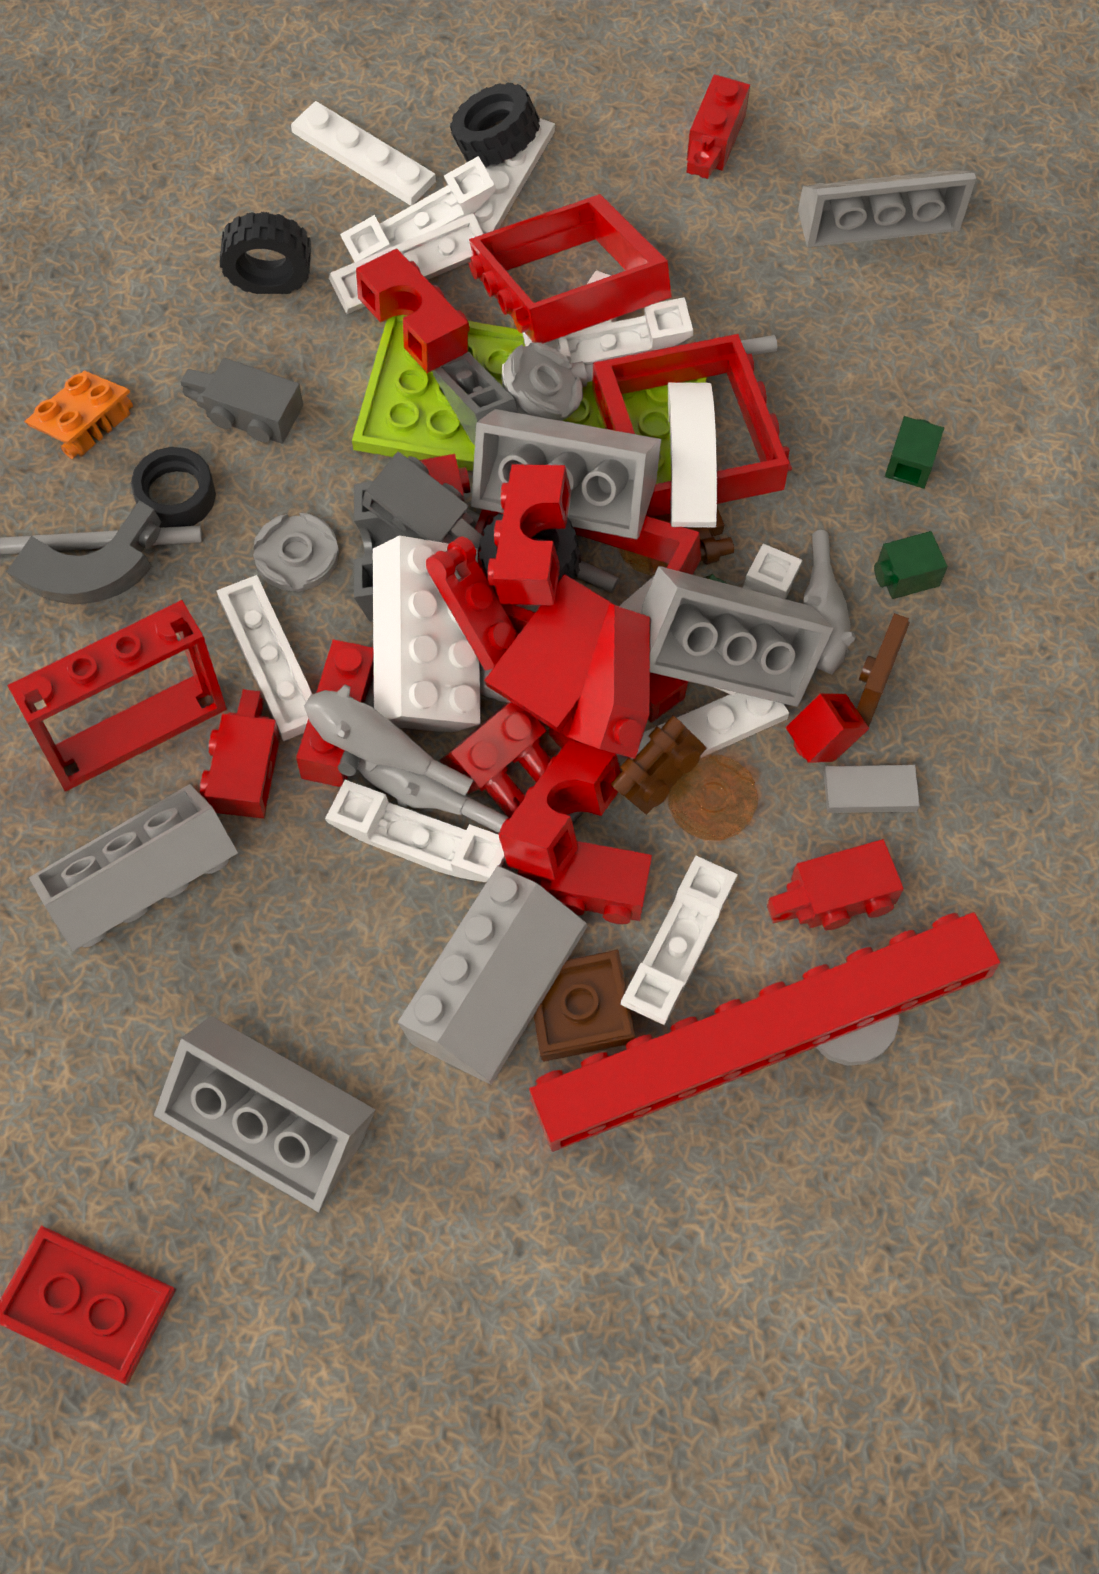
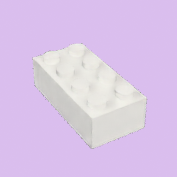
(421, 657)

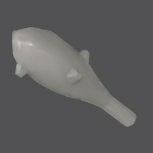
(828, 600)
(374, 738)
(425, 792)

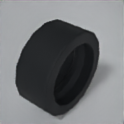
(172, 460)

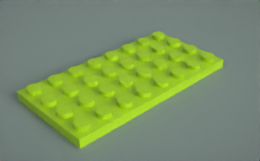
(411, 414)

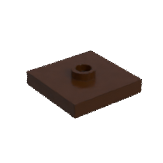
(877, 670)
(584, 1008)

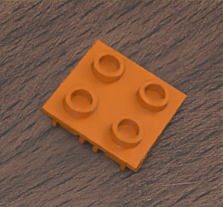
(76, 409)

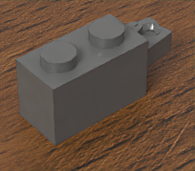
(246, 399)
(418, 503)

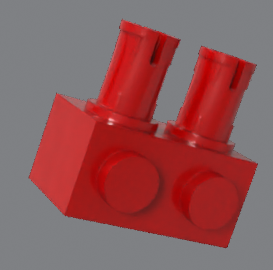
(487, 751)

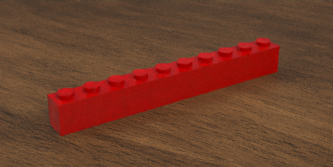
(763, 1030)

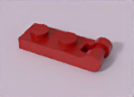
(472, 601)

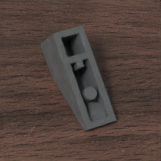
(472, 391)

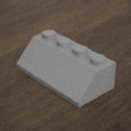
(884, 207)
(606, 469)
(732, 637)
(133, 867)
(492, 975)
(262, 1111)

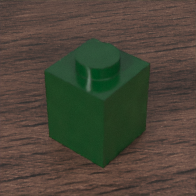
(914, 452)
(910, 565)

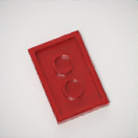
(552, 655)
(84, 1305)

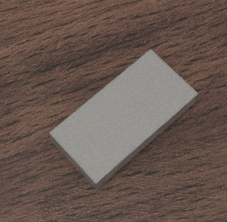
(871, 788)

